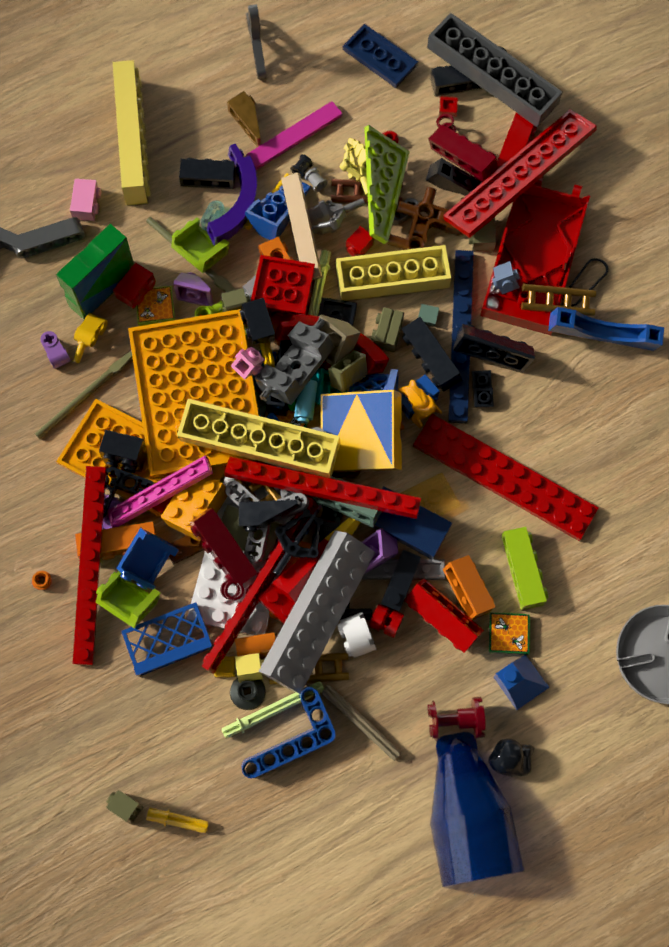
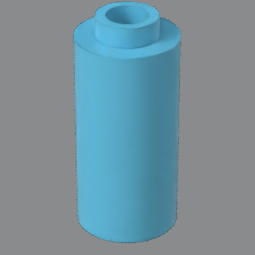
(306, 403)

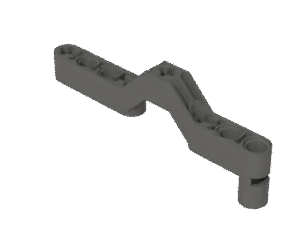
(42, 238)

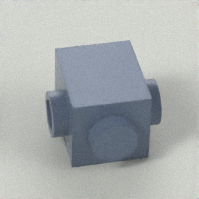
(506, 278)

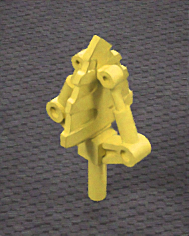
(355, 162)

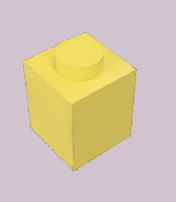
(248, 667)

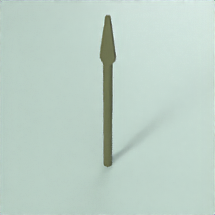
(219, 281)
(114, 368)

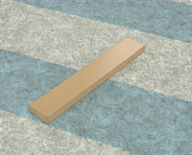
(301, 222)

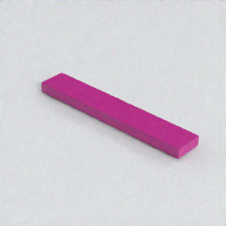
(294, 135)
(160, 491)

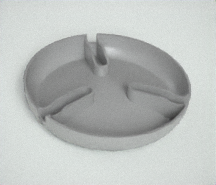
(644, 653)

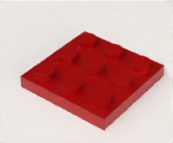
(283, 284)

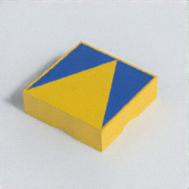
(367, 429)

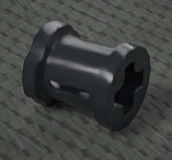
(302, 165)

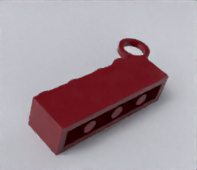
(461, 151)
(225, 551)

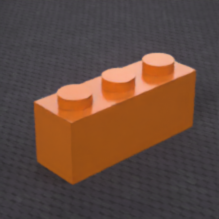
(469, 587)

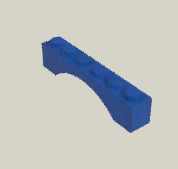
(633, 335)

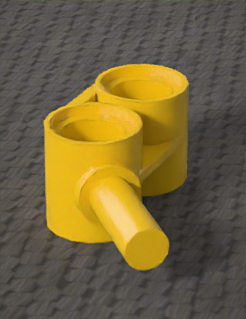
(88, 333)

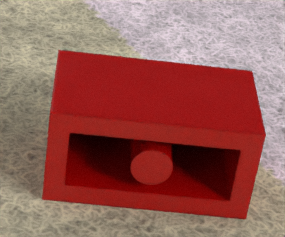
(135, 285)

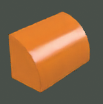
(255, 644)

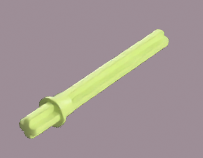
(319, 283)
(269, 711)

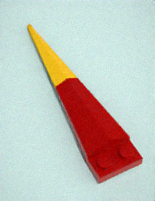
(285, 590)

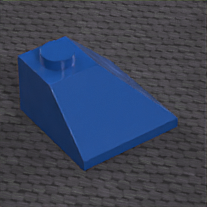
(520, 682)

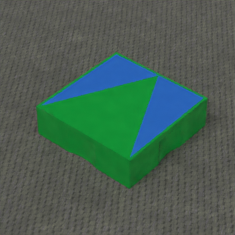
(96, 271)

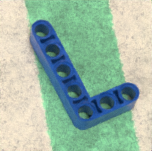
(296, 741)

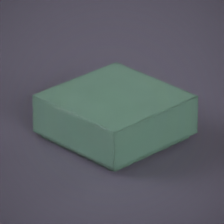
(428, 314)

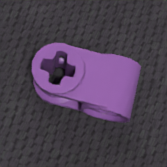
(55, 352)

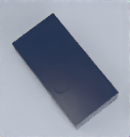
(419, 534)

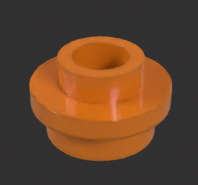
(37, 576)

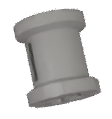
(315, 179)

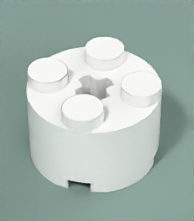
(357, 635)

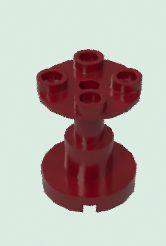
(464, 718)

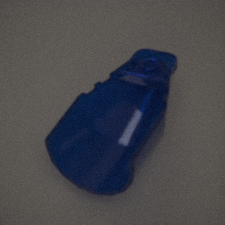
(470, 816)

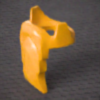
(422, 404)

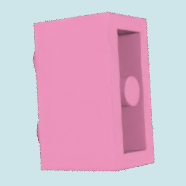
(84, 199)

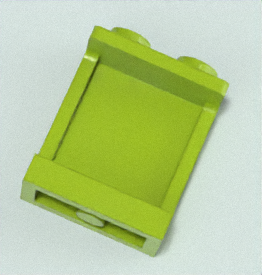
(196, 246)
(126, 599)

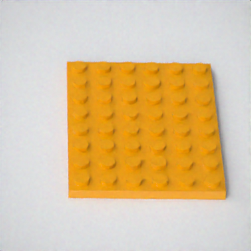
(183, 363)

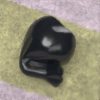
(511, 758)

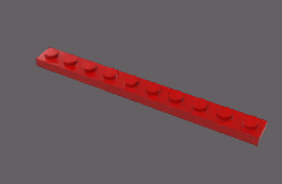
(323, 487)
(89, 565)
(254, 591)

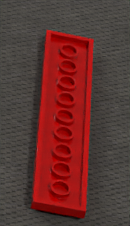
(519, 173)
(505, 477)

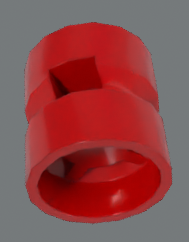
(379, 618)

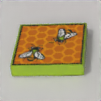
(156, 306)

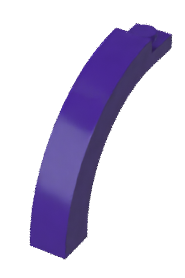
(235, 218)

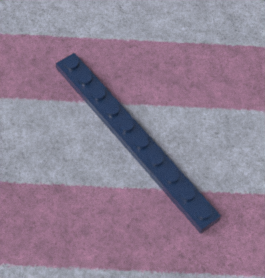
(461, 315)

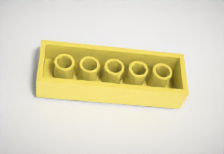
(393, 273)

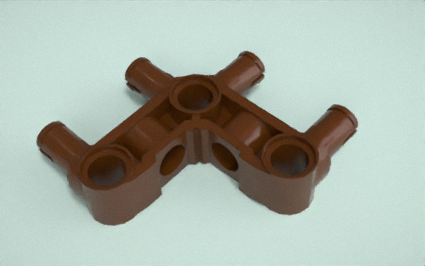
(422, 224)

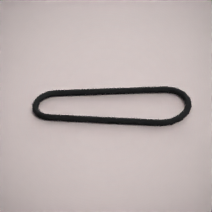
(594, 259)

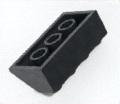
(493, 348)

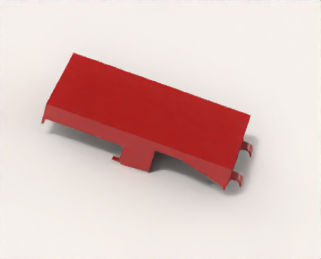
(541, 246)

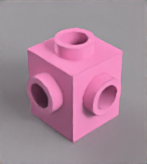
(248, 362)

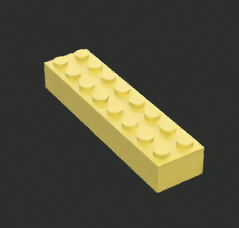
(131, 133)
(259, 438)

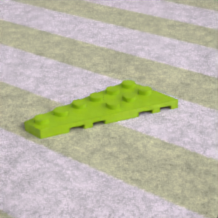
(385, 173)

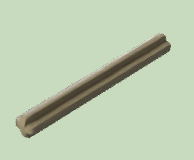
(364, 725)

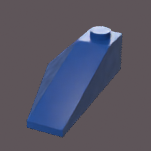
(271, 214)

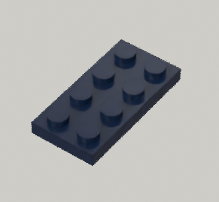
(380, 55)

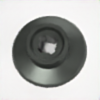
(249, 701)

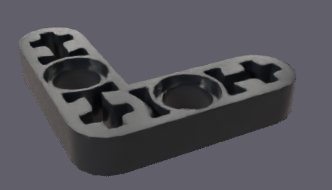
(119, 483)

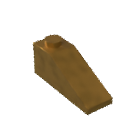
(244, 112)

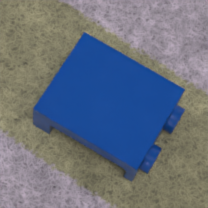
(145, 558)

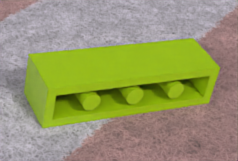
(523, 568)

